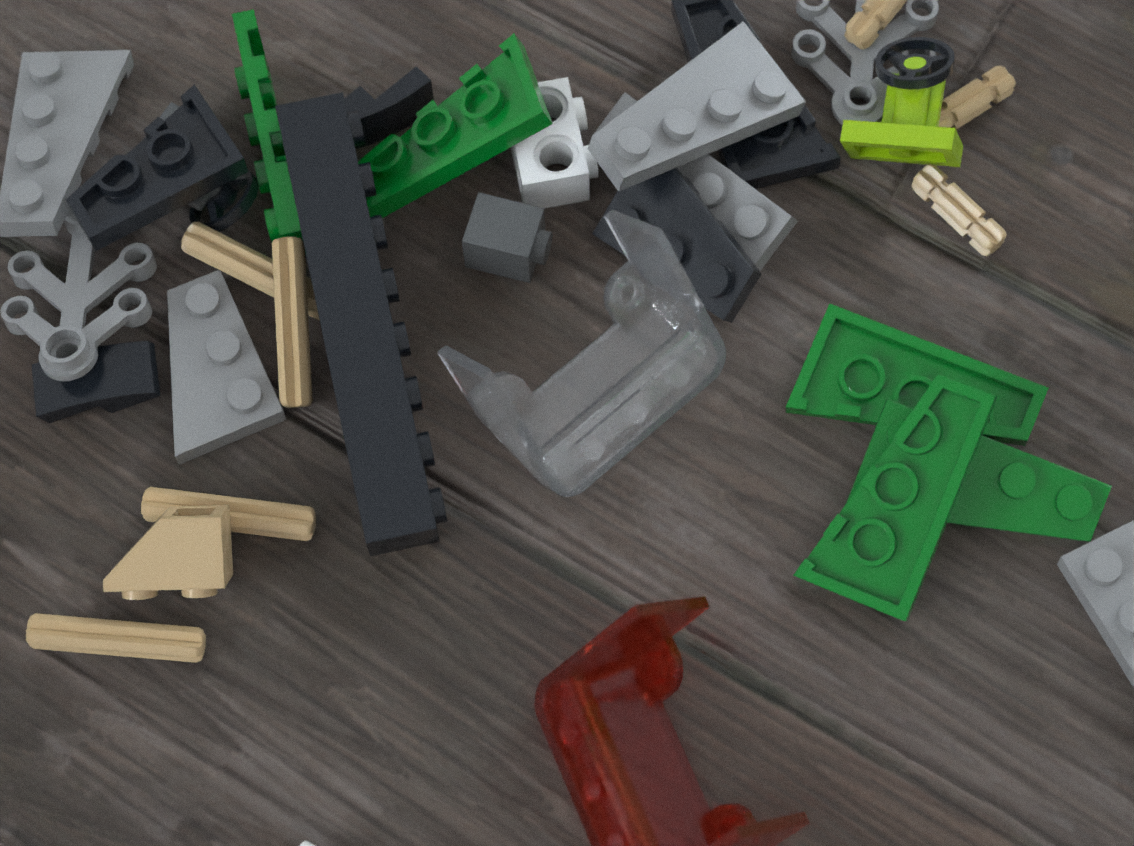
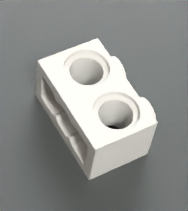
(556, 145)

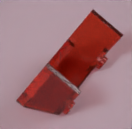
(621, 748)

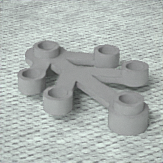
(860, 82)
(72, 347)

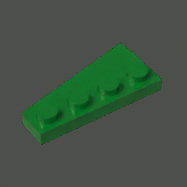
(1008, 487)
(897, 515)

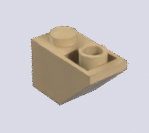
(180, 551)

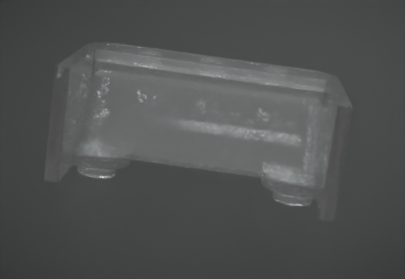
(619, 384)

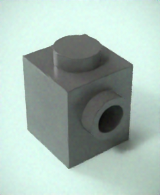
(506, 238)

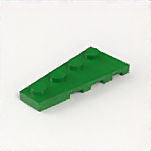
(471, 126)
(264, 129)
(864, 363)

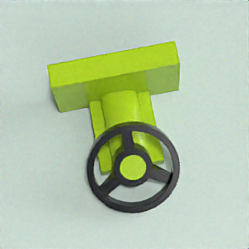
(910, 110)

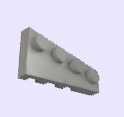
(702, 107)

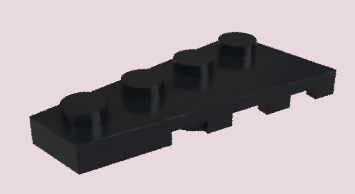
(777, 153)

